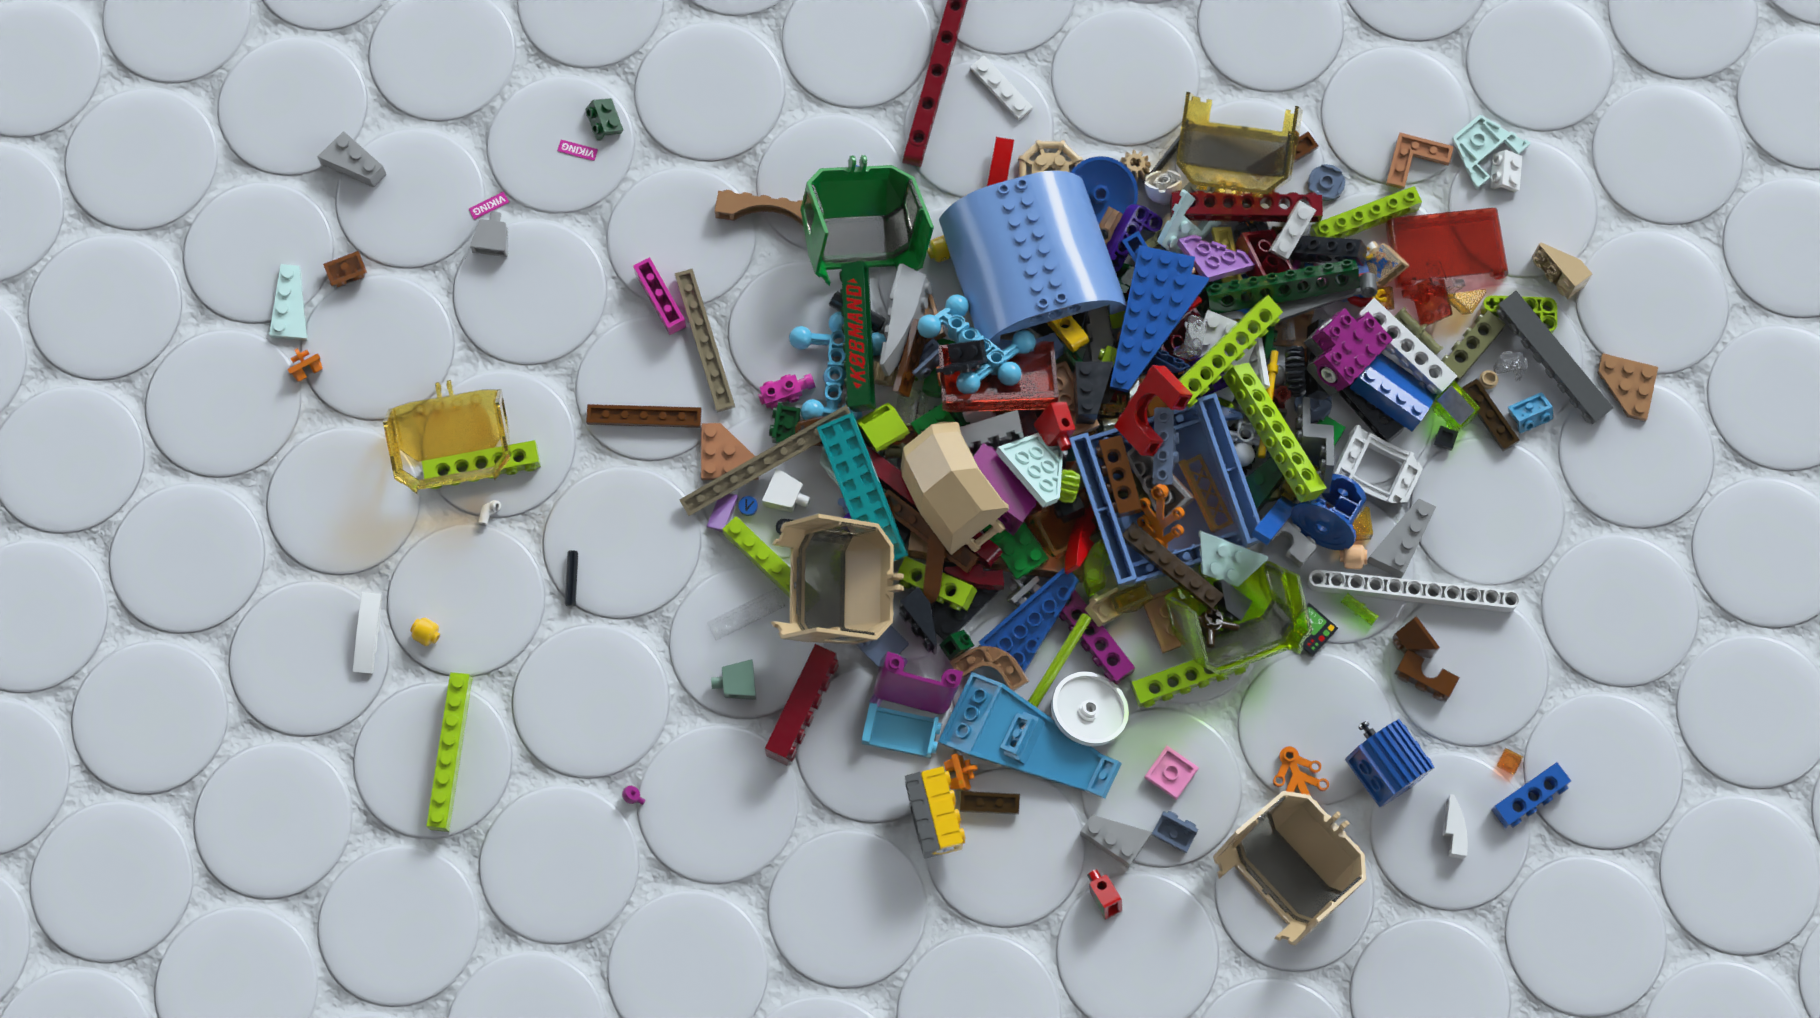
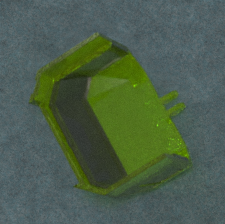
(1272, 624)

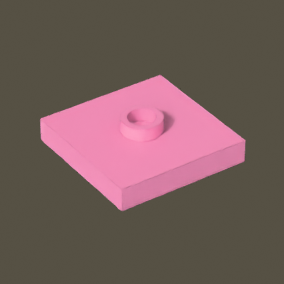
(1171, 772)

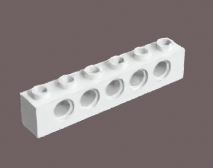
(1416, 349)

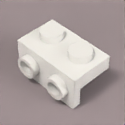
(1506, 171)

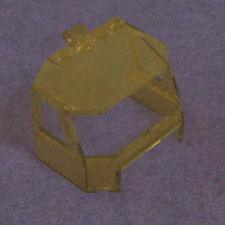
(447, 428)

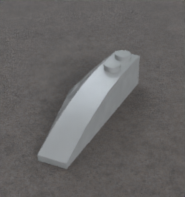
(910, 300)

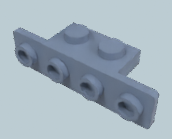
(1166, 456)

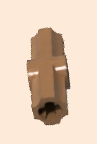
(1109, 222)

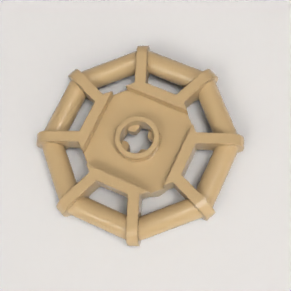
(1048, 160)

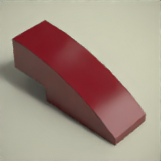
(976, 577)

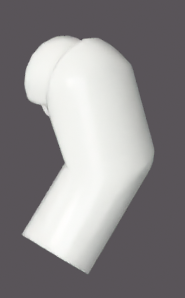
(487, 510)

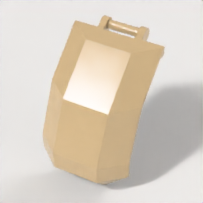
(951, 488)

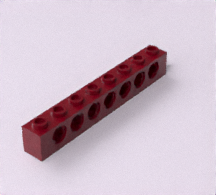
(1255, 213)

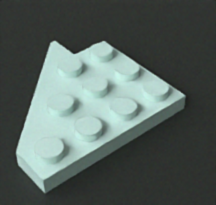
(1035, 466)

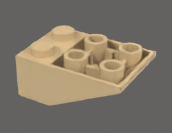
(1562, 269)

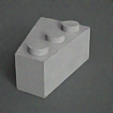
(351, 159)
(1115, 838)

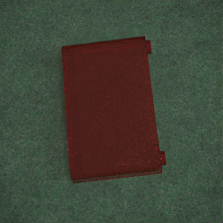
(1448, 245)
(1033, 391)

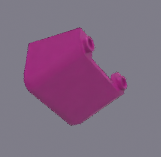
(914, 690)

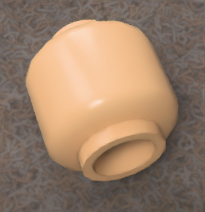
(1354, 557)

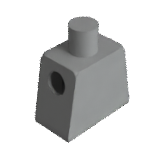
(491, 236)

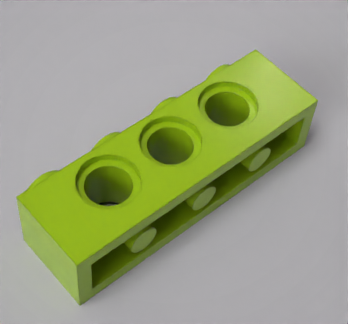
(960, 600)

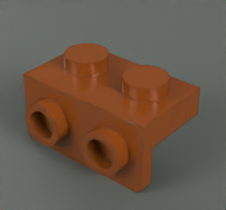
(345, 268)

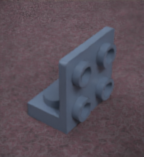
(889, 641)

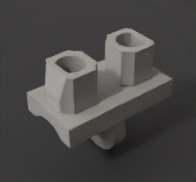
(1030, 585)

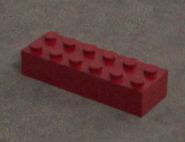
(801, 705)

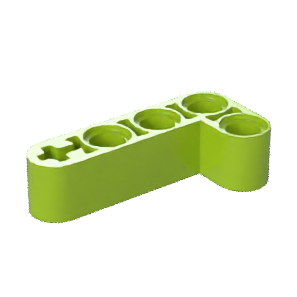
(1535, 303)

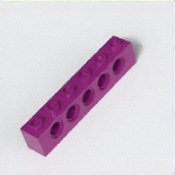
(1112, 650)

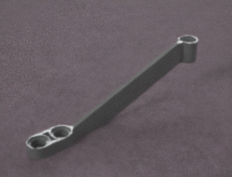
(1293, 308)

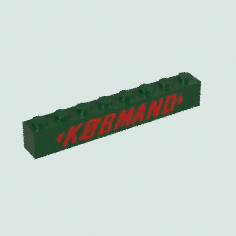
(858, 336)

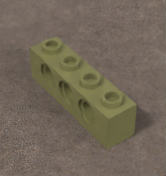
(1492, 326)

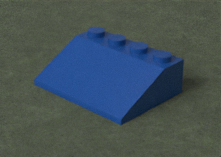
(1394, 391)

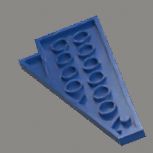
(1156, 303)

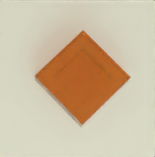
(1509, 761)

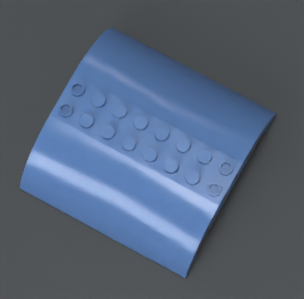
(1029, 253)
(1202, 432)

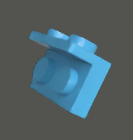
(1531, 412)

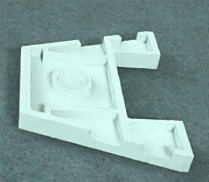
(1481, 139)
(1182, 227)

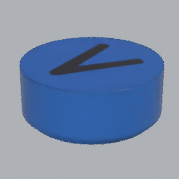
(748, 506)

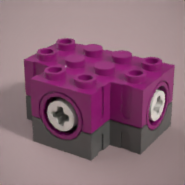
(1344, 349)

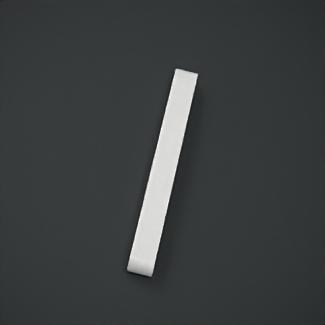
(1422, 591)

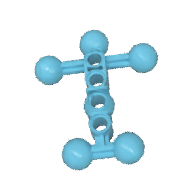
(958, 330)
(802, 338)

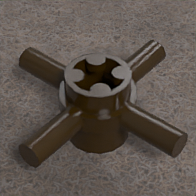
(1211, 622)

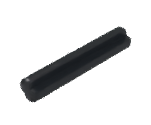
(571, 578)

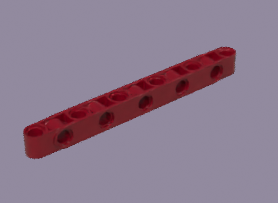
(934, 85)

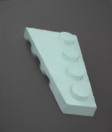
(288, 311)

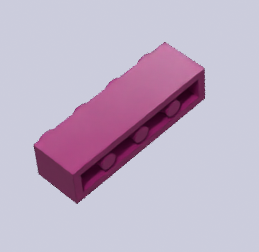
(659, 296)

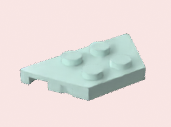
(1228, 560)

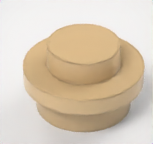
(1488, 379)

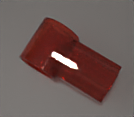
(1281, 396)

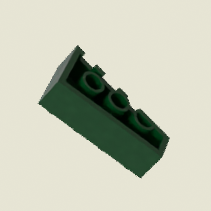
(1264, 482)

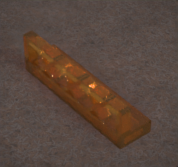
(1201, 500)

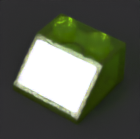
(1455, 407)

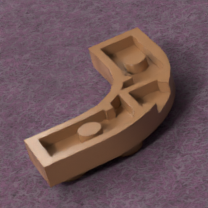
(993, 657)

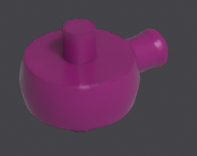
(632, 795)

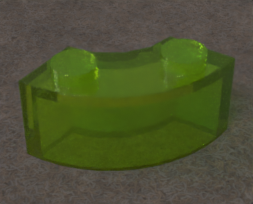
(1093, 571)

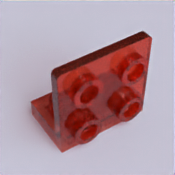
(1430, 300)

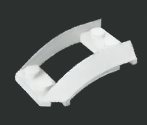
(1353, 453)

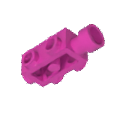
(782, 393)

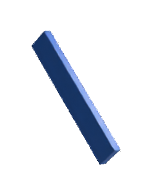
(1273, 520)

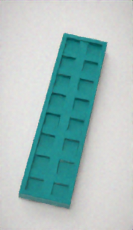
(858, 477)

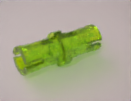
(1359, 609)

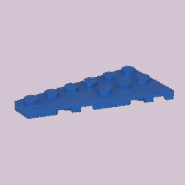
(1030, 623)

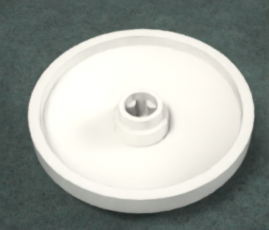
(1089, 709)

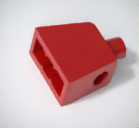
(1056, 425)

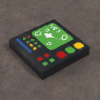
(1321, 633)

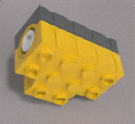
(934, 812)

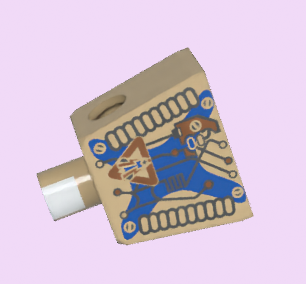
(1385, 263)

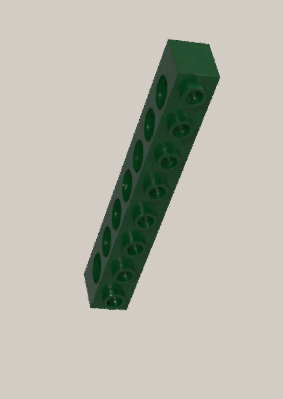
(1290, 291)

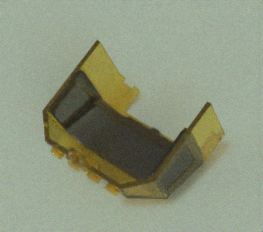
(1235, 155)

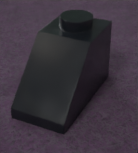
(1233, 604)

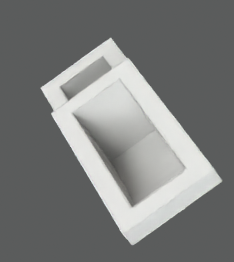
(1455, 829)

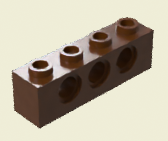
(1115, 447)

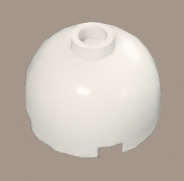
(1160, 186)

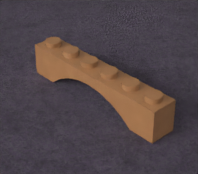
(735, 205)

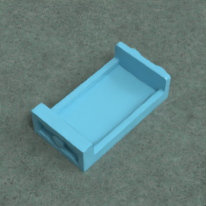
(900, 731)

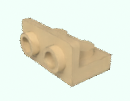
(1101, 607)

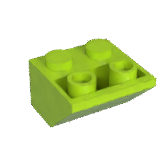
(882, 427)

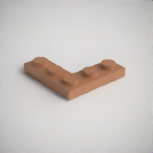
(1412, 146)

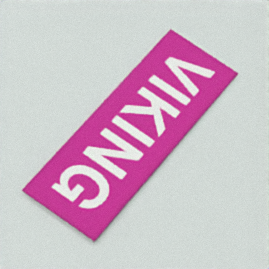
(577, 150)
(488, 205)

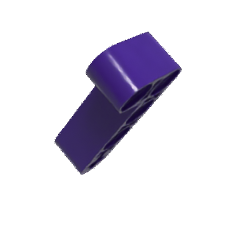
(1135, 224)

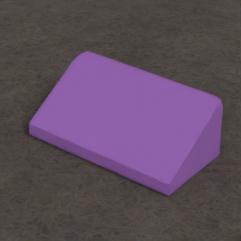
(722, 512)

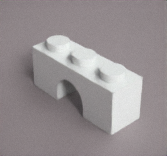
(1293, 230)
(1301, 546)

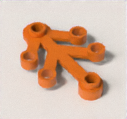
(1158, 519)
(1298, 778)

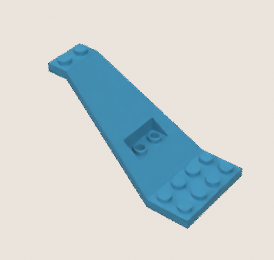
(990, 722)

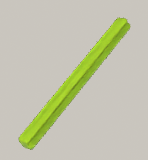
(1059, 660)

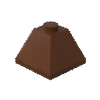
(1416, 639)

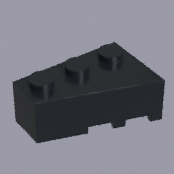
(1089, 387)

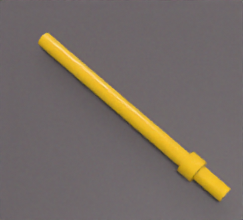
(1272, 369)

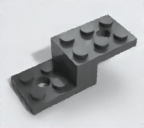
(1316, 441)

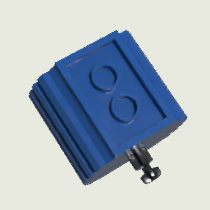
(1388, 761)

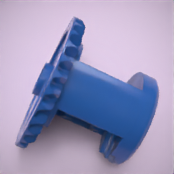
(1332, 526)

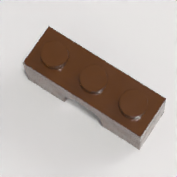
(1411, 671)

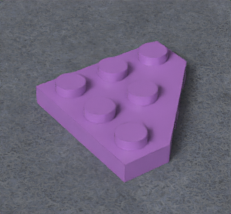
(1214, 259)

